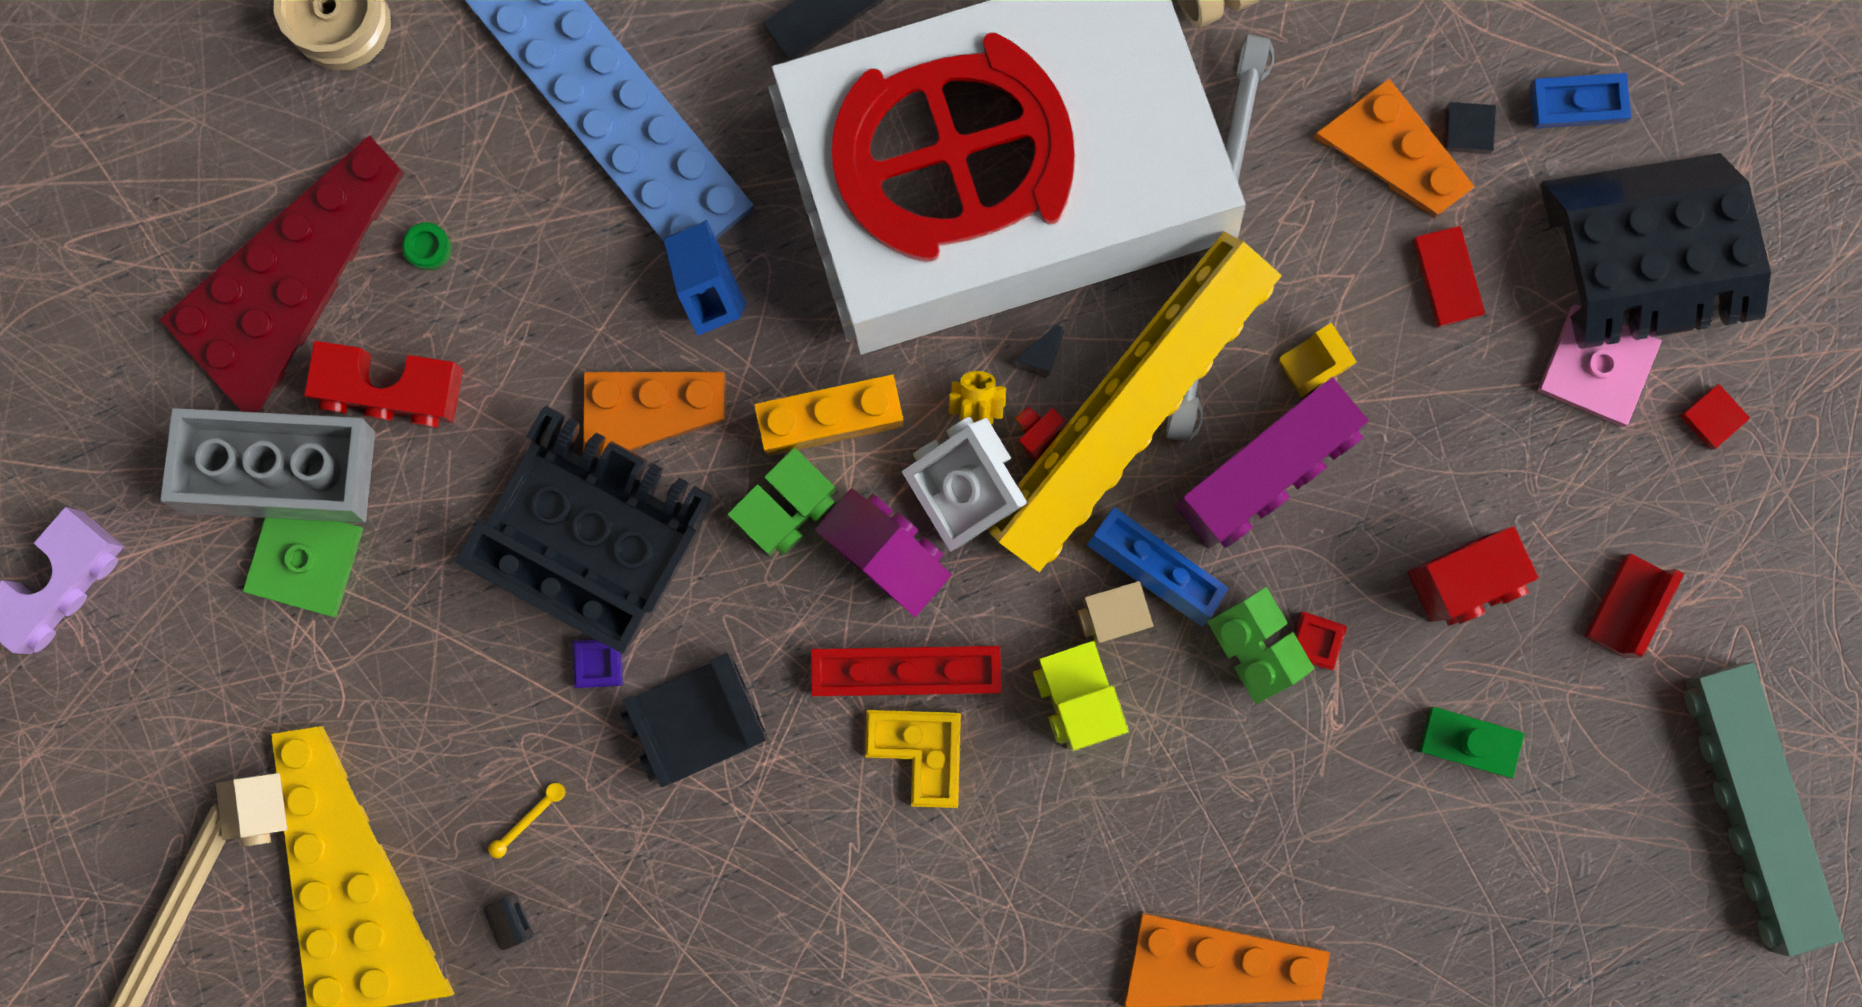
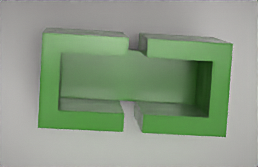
(801, 487)
(1242, 633)

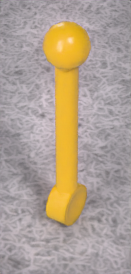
(554, 792)

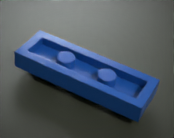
(1158, 567)

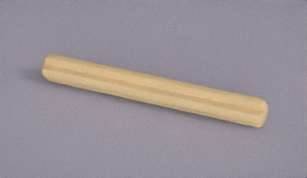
(171, 913)

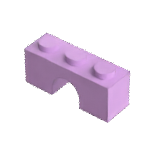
(78, 556)

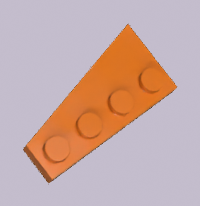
(1213, 966)

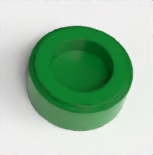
(427, 246)

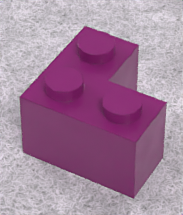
(885, 549)

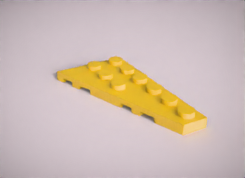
(348, 902)

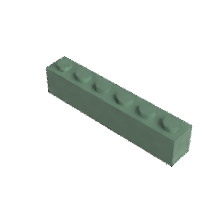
(1762, 810)

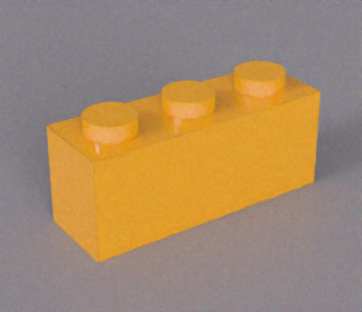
(829, 415)

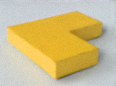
(930, 742)

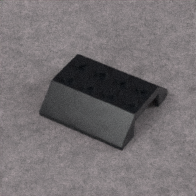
(1661, 247)
(586, 533)

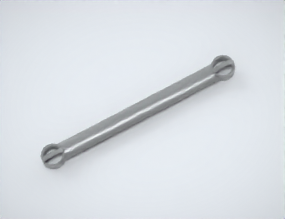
(1250, 73)

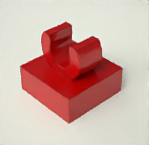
(1039, 431)

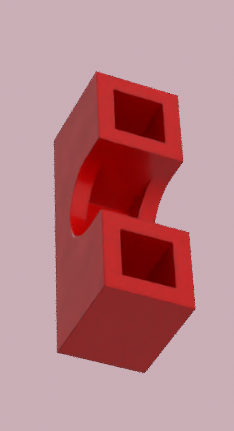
(342, 380)

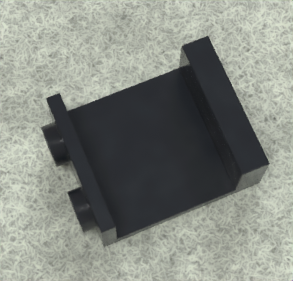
(694, 721)

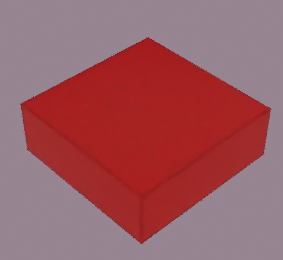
(1715, 417)
(1320, 639)

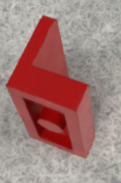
(1633, 607)

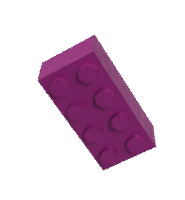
(1279, 457)

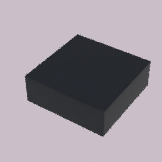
(1470, 128)

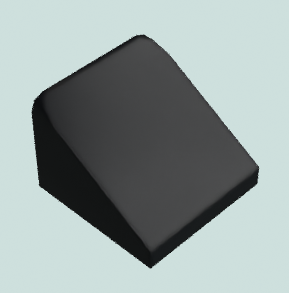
(1042, 354)
(508, 922)

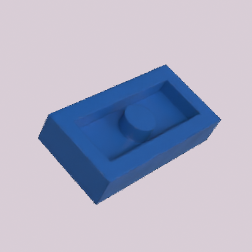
(1580, 100)

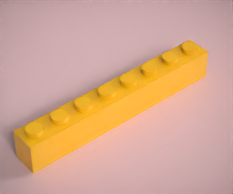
(1136, 399)

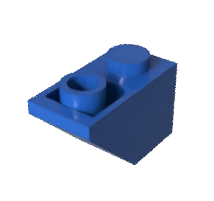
(703, 278)

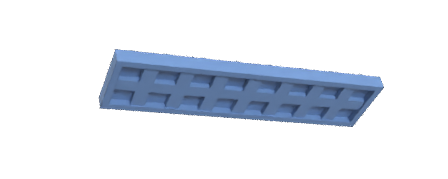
(616, 113)

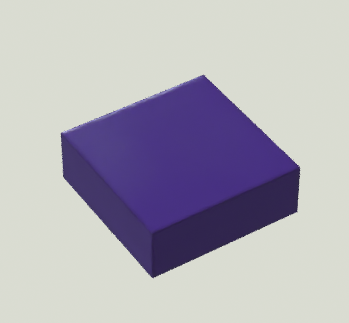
(596, 665)

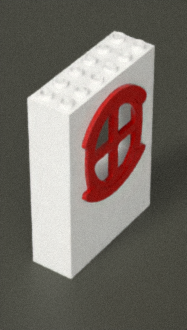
(1116, 182)

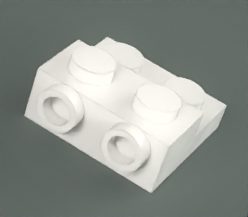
(964, 482)

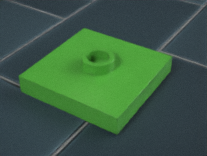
(304, 563)

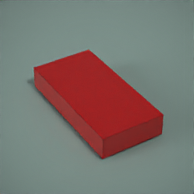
(1449, 276)

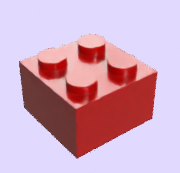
(1477, 573)

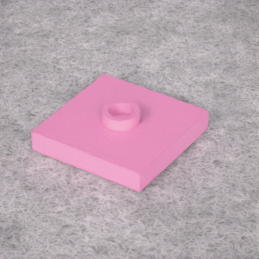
(1599, 378)

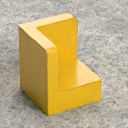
(1317, 360)

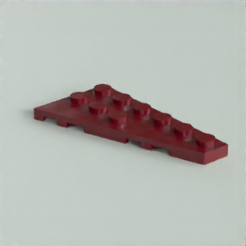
(274, 288)

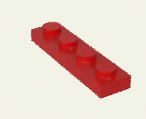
(906, 671)

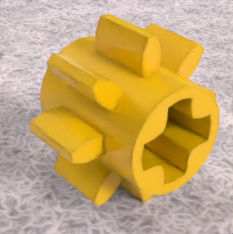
(977, 397)

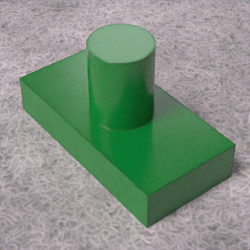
(1471, 742)

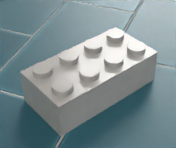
(268, 465)

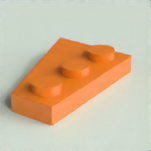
(1399, 149)
(651, 406)

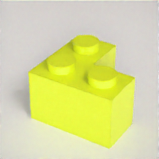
(1081, 697)

